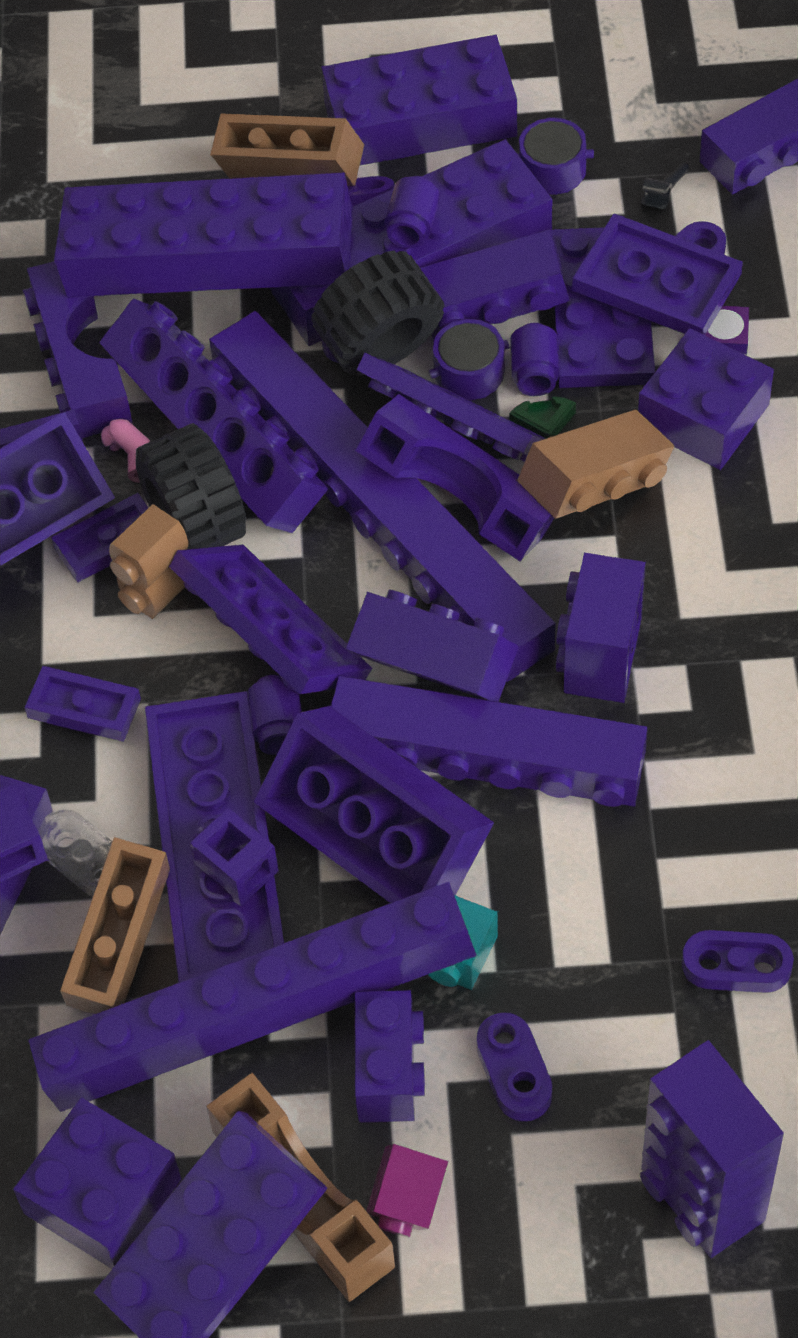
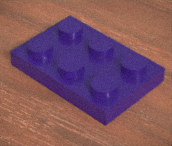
(657, 276)

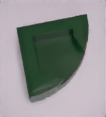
(544, 417)

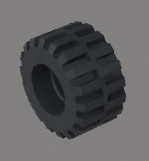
(377, 310)
(193, 485)

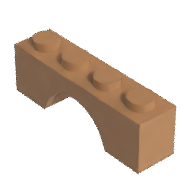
(336, 1228)

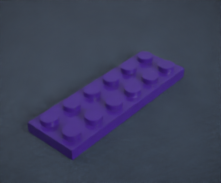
(200, 768)

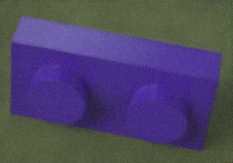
(86, 544)
(83, 703)

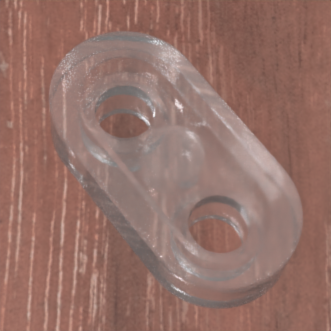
(84, 856)

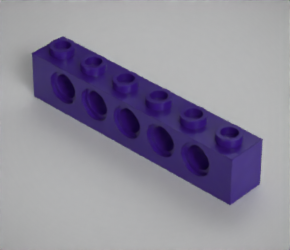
(190, 387)

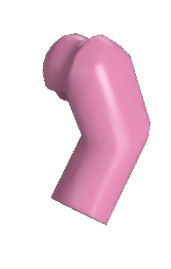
(125, 436)

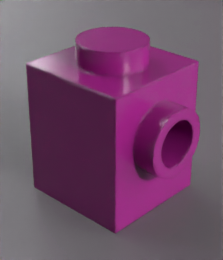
(406, 1190)

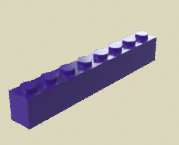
(251, 997)

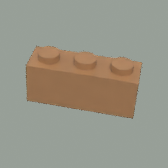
(286, 146)
(595, 463)
(115, 927)

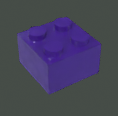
(706, 397)
(601, 627)
(97, 1183)

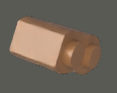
(143, 560)

